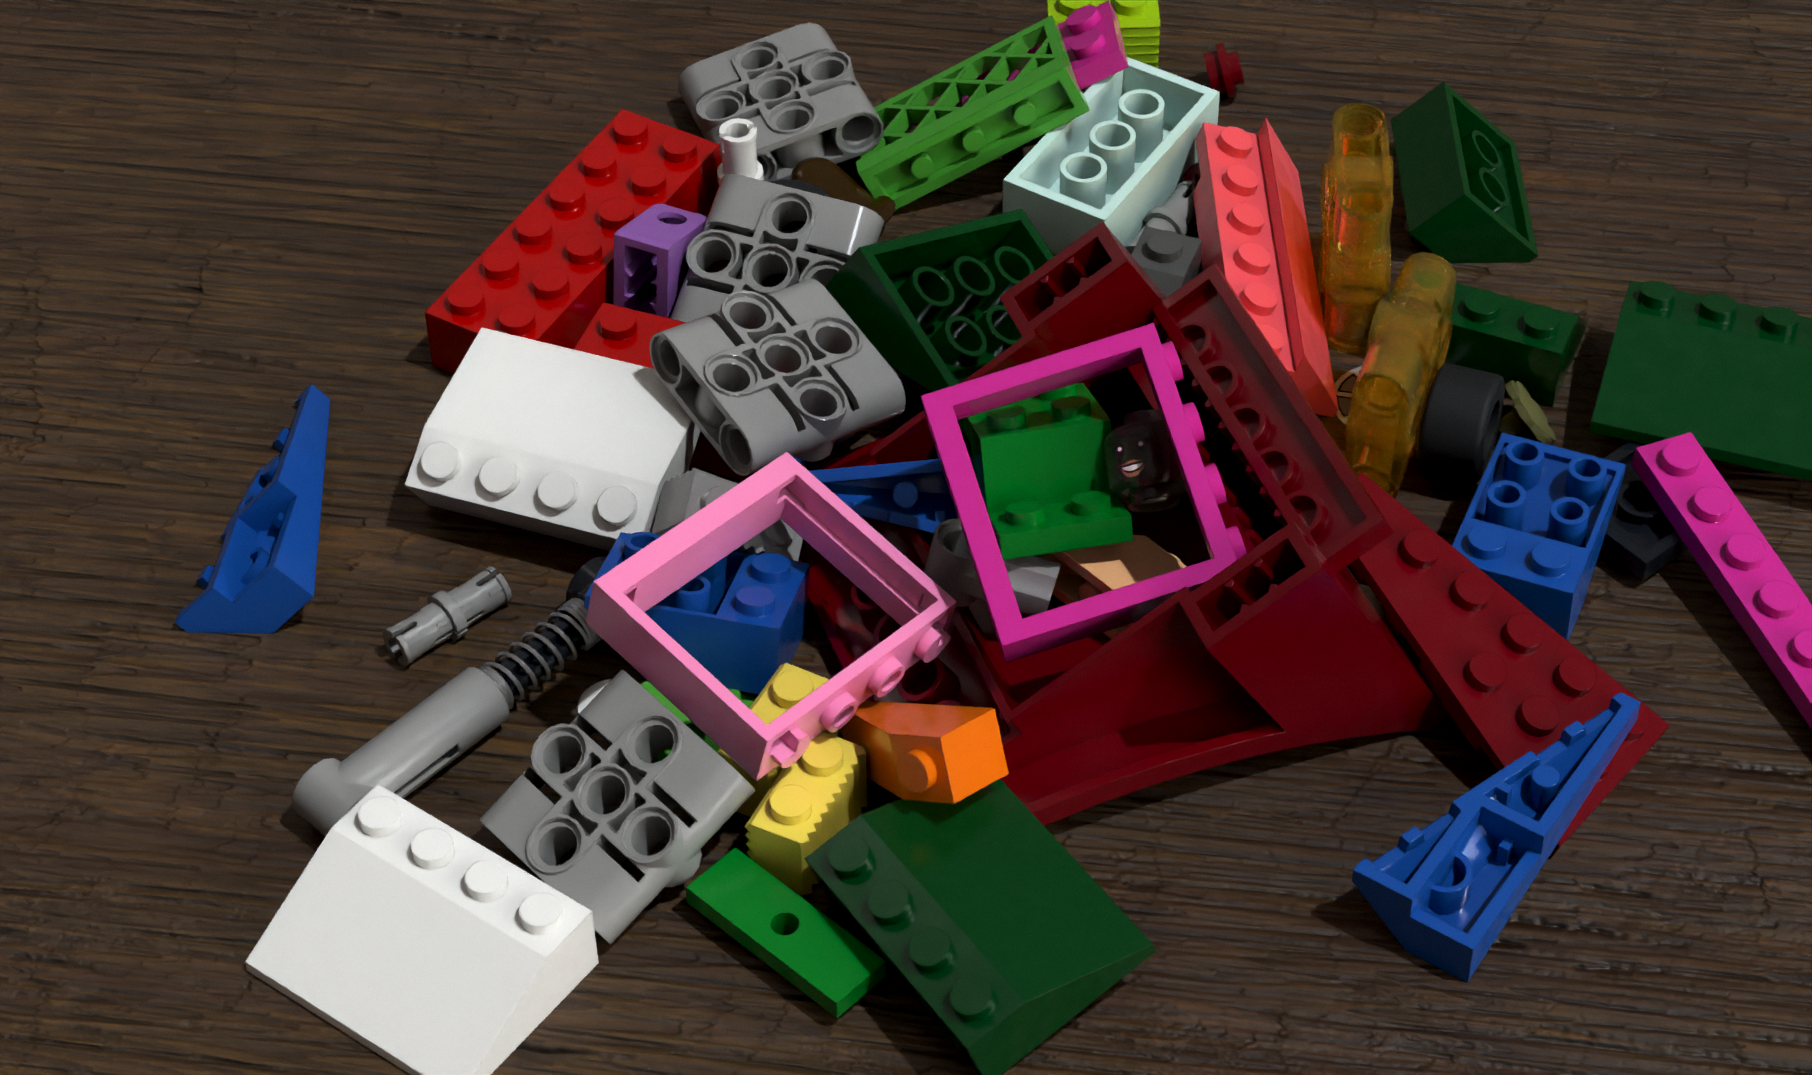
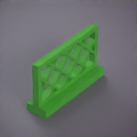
(989, 124)

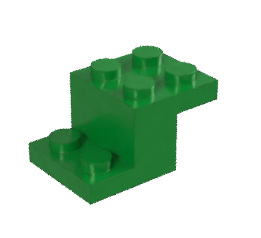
(1047, 474)

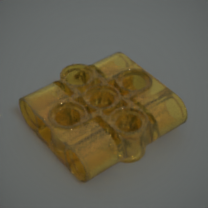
(1355, 225)
(1402, 357)

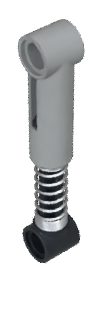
(450, 718)

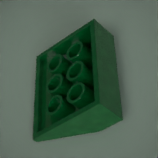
(936, 294)
(1711, 370)
(980, 918)

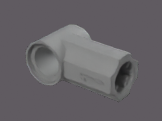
(953, 570)

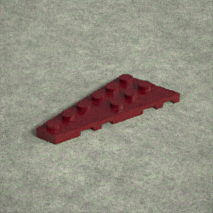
(1488, 655)

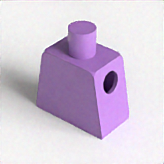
(653, 258)

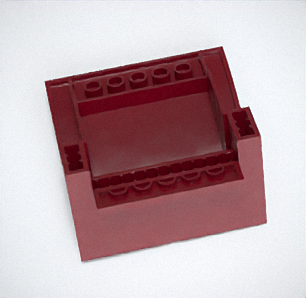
(1239, 668)

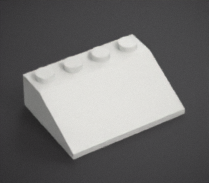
(552, 441)
(423, 941)

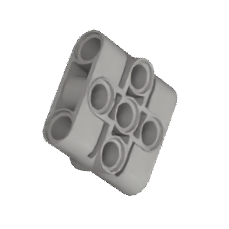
(794, 93)
(747, 231)
(777, 376)
(638, 732)

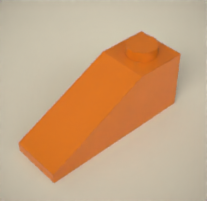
(928, 748)

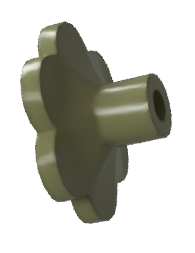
(1525, 415)

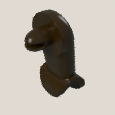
(841, 186)

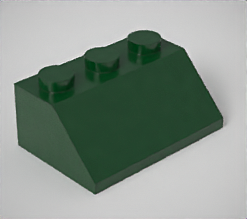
(1461, 182)
(1514, 340)

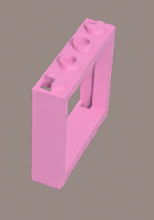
(843, 538)

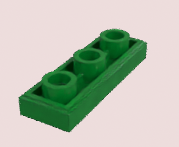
(786, 932)

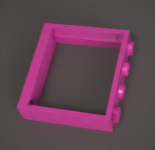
(1184, 428)

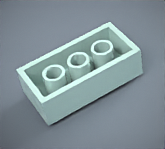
(1114, 157)

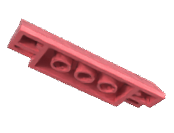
(1260, 241)

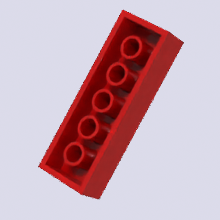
(558, 255)

